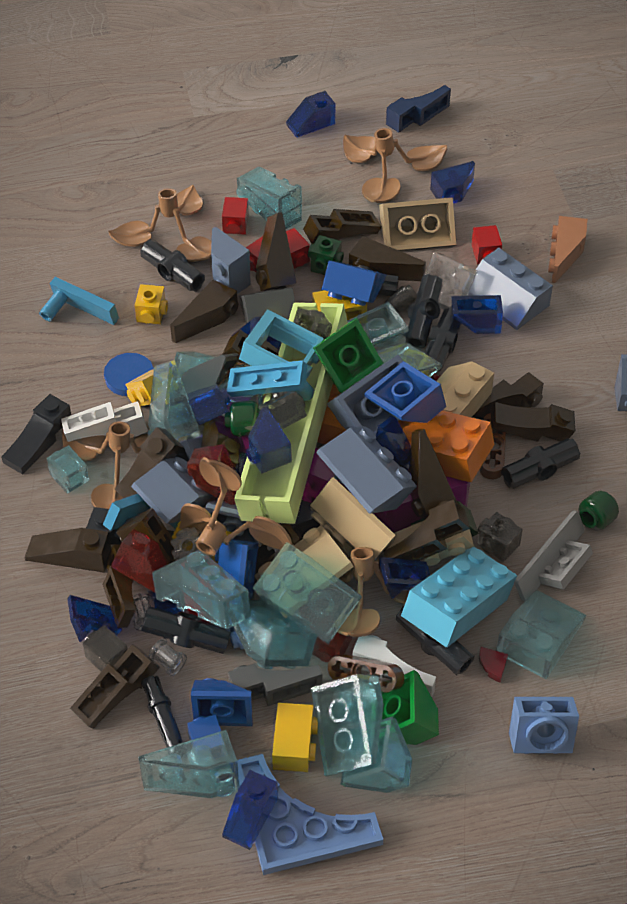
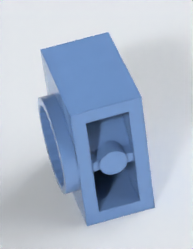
(543, 725)

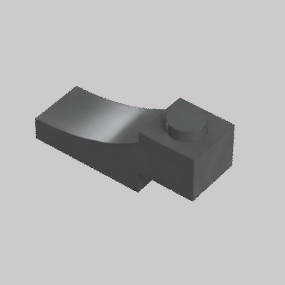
(275, 684)

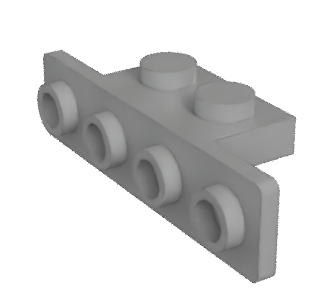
(556, 560)

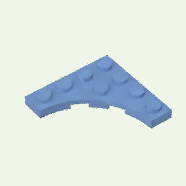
(302, 836)

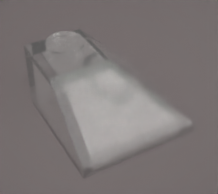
(455, 275)

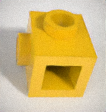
(150, 309)

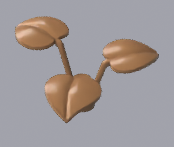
(361, 148)
(170, 204)
(119, 441)
(213, 532)
(364, 621)

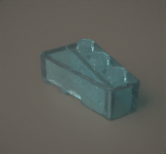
(270, 195)
(203, 587)

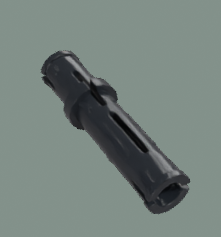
(159, 706)

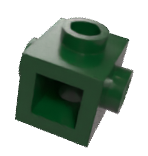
(323, 251)

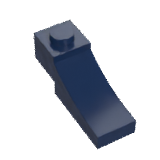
(417, 109)

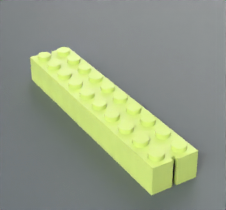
(280, 490)

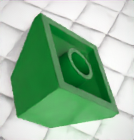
(348, 355)
(412, 709)

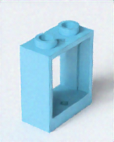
(283, 331)

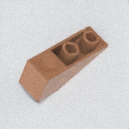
(569, 244)

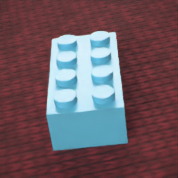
(458, 596)

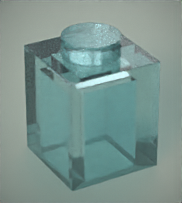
(67, 469)

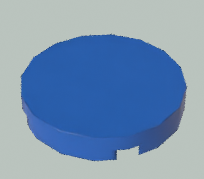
(124, 369)

